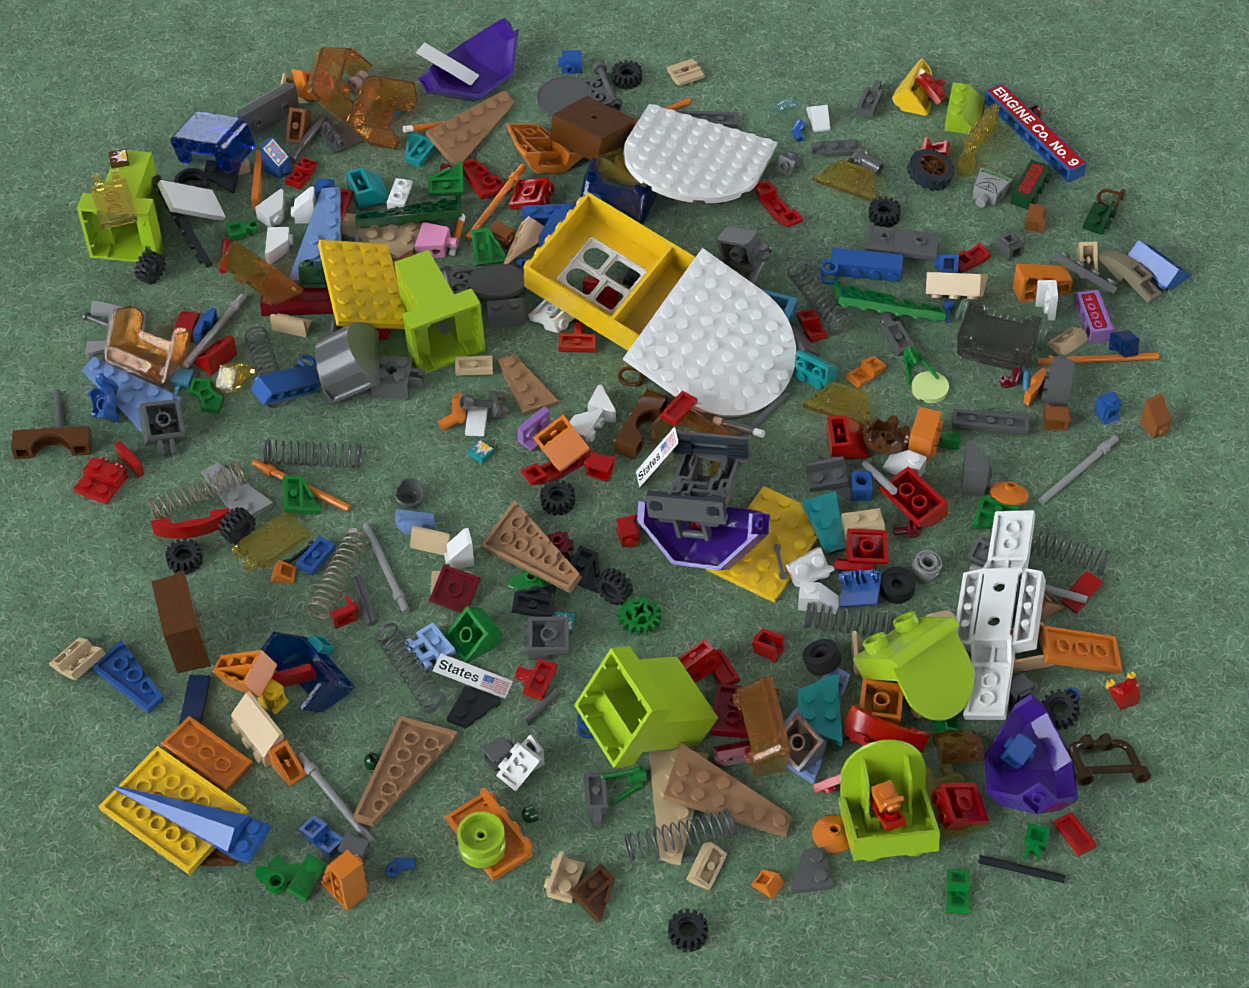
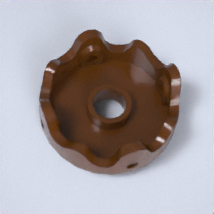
(886, 436)

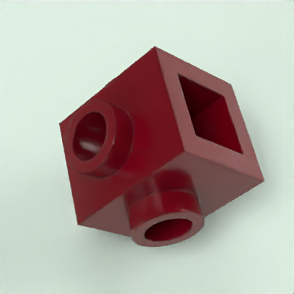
(562, 543)

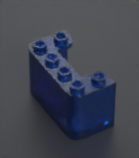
(216, 136)

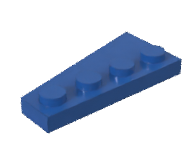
(128, 677)

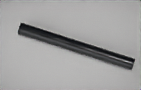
(1021, 869)

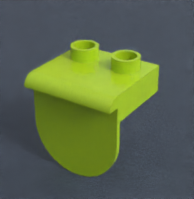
(925, 661)
(907, 771)

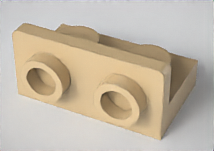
(564, 876)

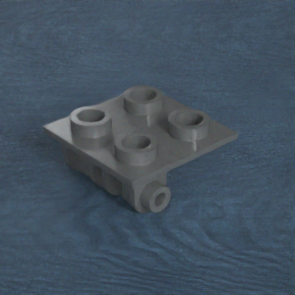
(339, 136)

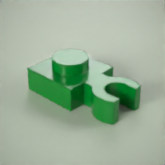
(239, 230)
(1036, 840)

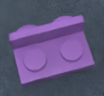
(532, 427)

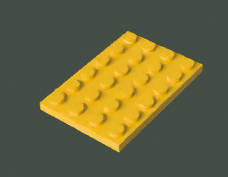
(362, 283)
(787, 527)
(169, 778)

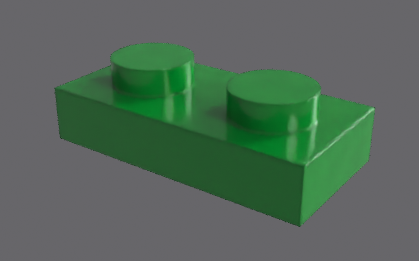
(306, 877)

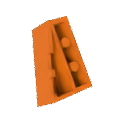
(1028, 275)
(246, 671)
(346, 880)

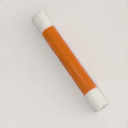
(420, 127)
(457, 233)

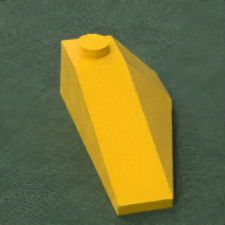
(910, 95)

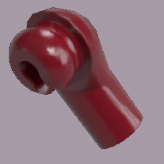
(1008, 382)

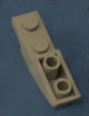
(1133, 272)

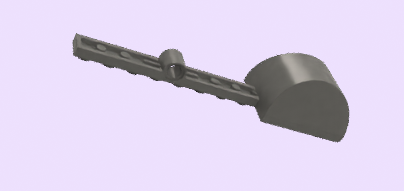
(348, 358)

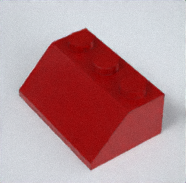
(916, 499)

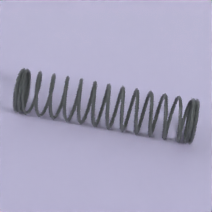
(832, 322)
(262, 352)
(267, 450)
(1100, 570)
(808, 613)
(381, 642)
(726, 815)

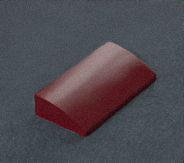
(309, 302)

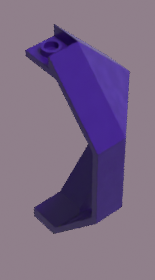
(487, 53)
(727, 543)
(1049, 777)

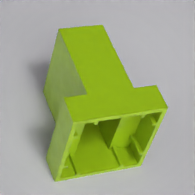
(132, 239)
(431, 301)
(643, 706)

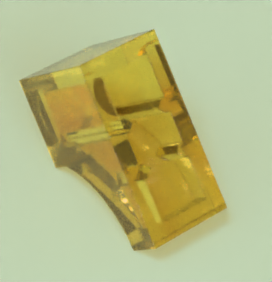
(232, 376)

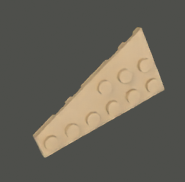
(665, 811)

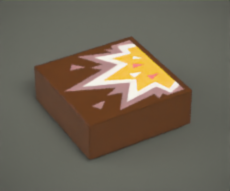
(118, 158)

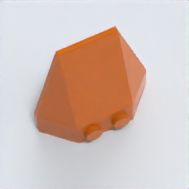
(539, 151)

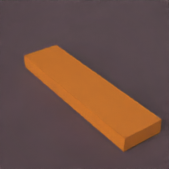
(257, 180)

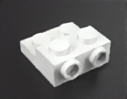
(551, 317)

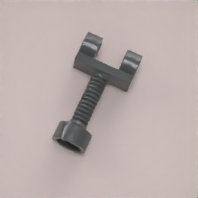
(494, 402)

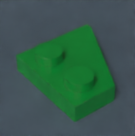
(447, 182)
(486, 247)
(297, 496)
(986, 511)

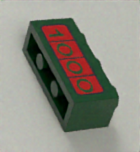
(1031, 184)

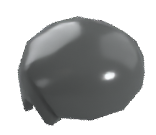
(409, 490)

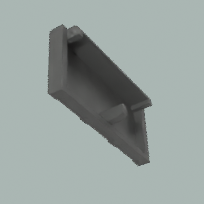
(269, 108)
(904, 242)

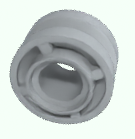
(929, 559)

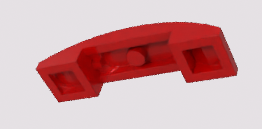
(775, 206)
(548, 472)
(190, 528)
(879, 729)

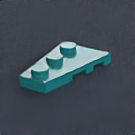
(826, 521)

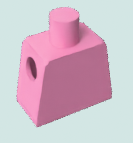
(435, 239)

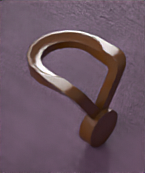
(1121, 194)
(626, 383)

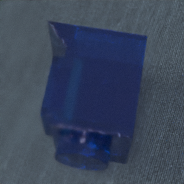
(1124, 343)

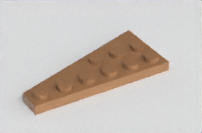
(467, 130)
(527, 547)
(404, 760)

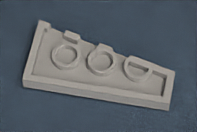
(242, 496)

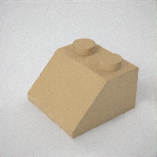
(865, 519)

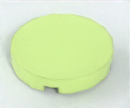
(929, 388)

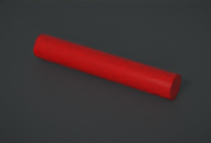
(225, 245)

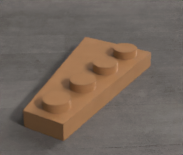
(526, 388)

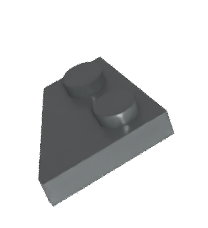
(812, 872)

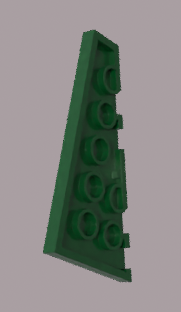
(413, 213)

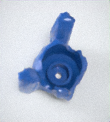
(104, 399)

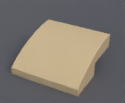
(77, 658)

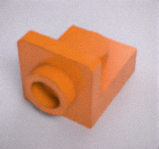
(886, 797)

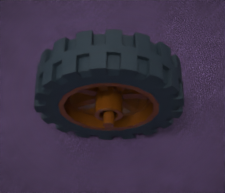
(935, 171)

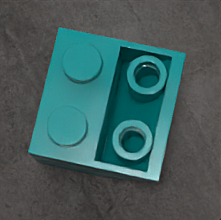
(367, 188)
(814, 370)

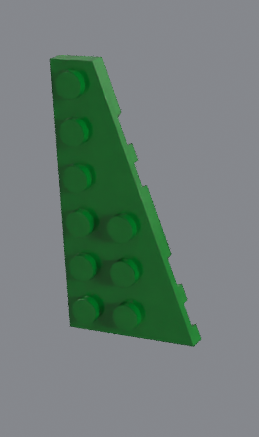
(884, 303)

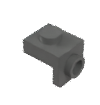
(787, 163)

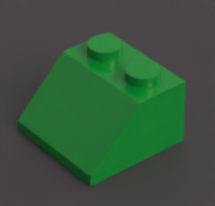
(473, 634)

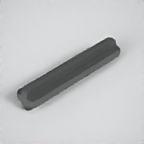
(364, 600)

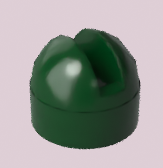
(368, 763)
(529, 814)

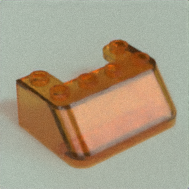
(376, 107)
(141, 351)

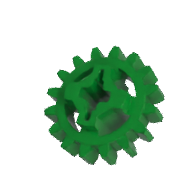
(642, 613)

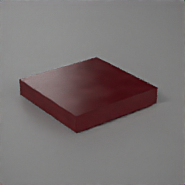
(454, 589)

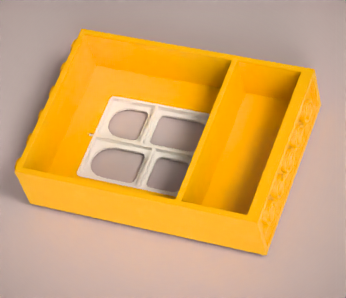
(624, 240)

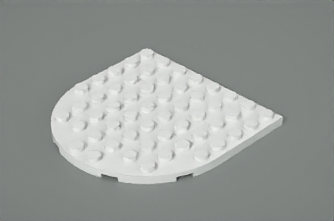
(694, 157)
(717, 342)

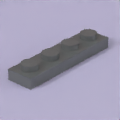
(727, 119)
(1079, 267)
(990, 422)

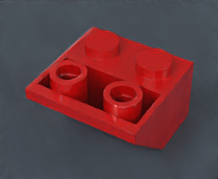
(845, 438)

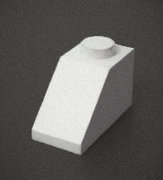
(304, 206)
(272, 210)
(277, 243)
(901, 460)
(460, 551)
(816, 593)

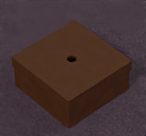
(590, 128)
(180, 623)

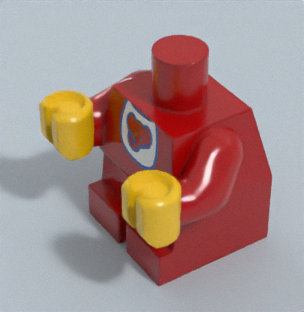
(1125, 693)

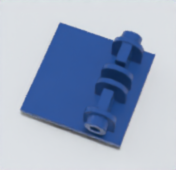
(860, 587)

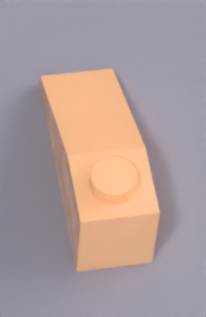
(525, 239)

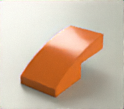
(868, 370)
(1035, 387)

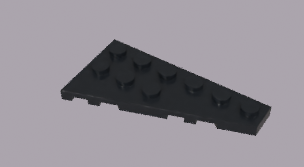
(185, 229)

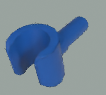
(948, 305)

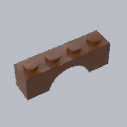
(648, 408)
(29, 442)

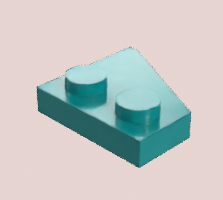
(418, 149)

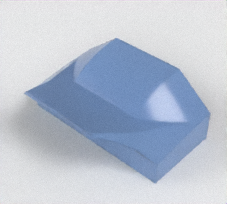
(406, 519)

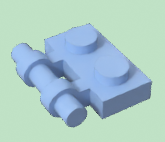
(434, 642)

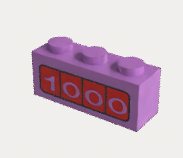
(1094, 316)

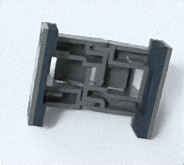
(693, 496)

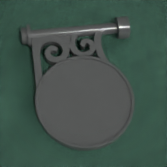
(566, 90)
(487, 281)

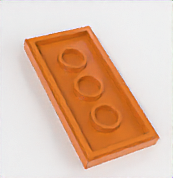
(1080, 649)
(207, 754)

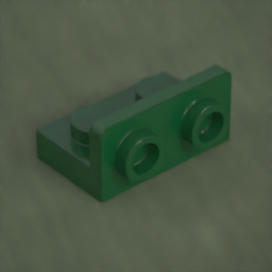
(1099, 217)
(311, 274)

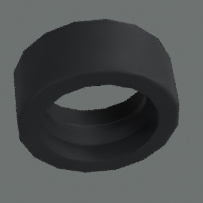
(192, 174)

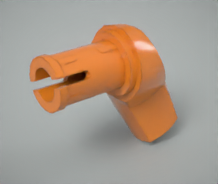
(457, 414)

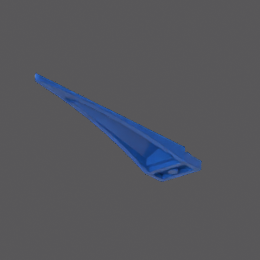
(225, 830)

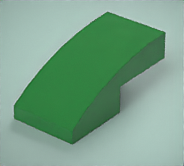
(957, 891)

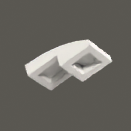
(476, 421)

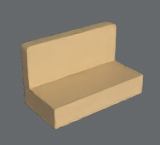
(290, 324)

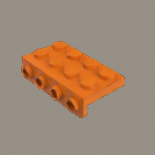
(517, 846)

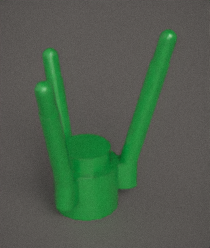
(912, 358)
(634, 776)

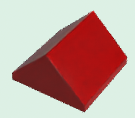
(216, 354)
(866, 546)

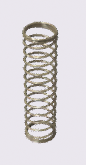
(155, 511)
(355, 530)

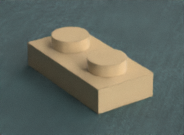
(473, 365)

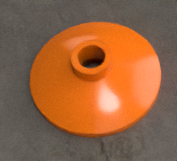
(1009, 493)
(832, 841)

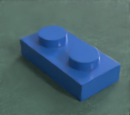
(316, 555)

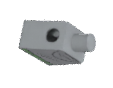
(990, 188)

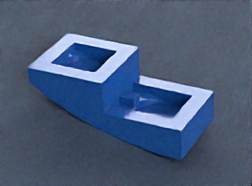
(204, 325)
(321, 836)

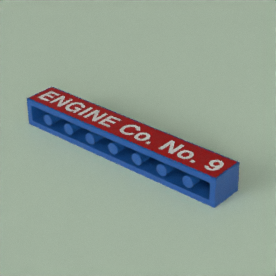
(1036, 133)

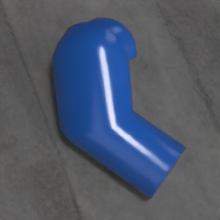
(797, 128)
(398, 865)

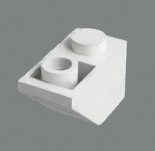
(587, 424)

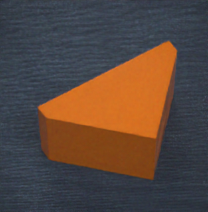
(286, 763)

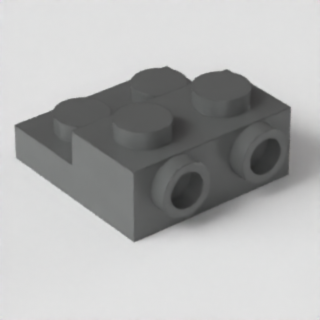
(546, 636)

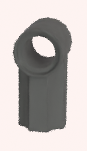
(862, 158)

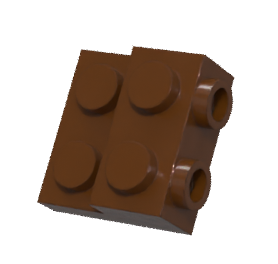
(958, 746)

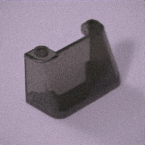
(997, 340)

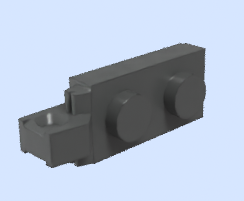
(870, 100)
(835, 148)
(895, 334)
(596, 797)

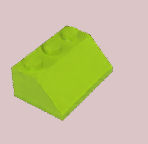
(963, 109)

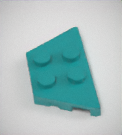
(821, 708)

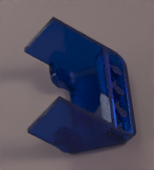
(633, 203)
(294, 651)

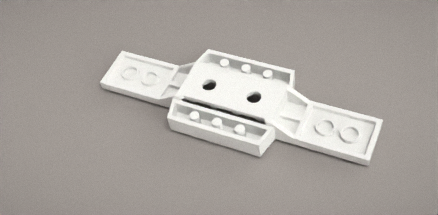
(979, 603)

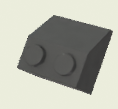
(505, 312)
(975, 471)

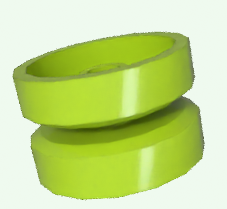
(481, 839)

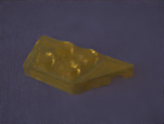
(848, 179)
(840, 401)

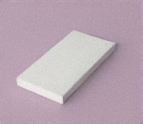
(191, 200)

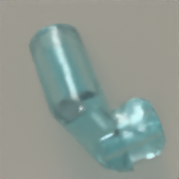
(783, 104)

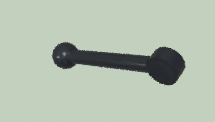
(299, 553)

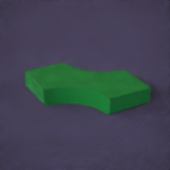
(202, 390)

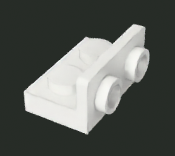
(399, 193)
(1047, 297)
(809, 567)
(518, 766)

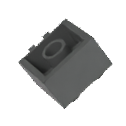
(742, 249)
(397, 377)
(1058, 382)
(157, 433)

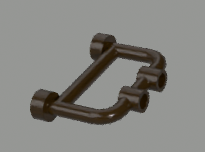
(1086, 774)

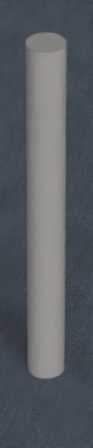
(879, 477)

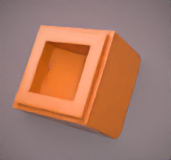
(283, 573)
(768, 883)

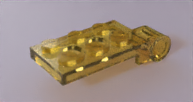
(976, 139)

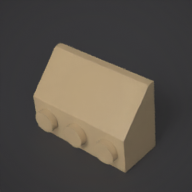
(955, 285)
(256, 728)

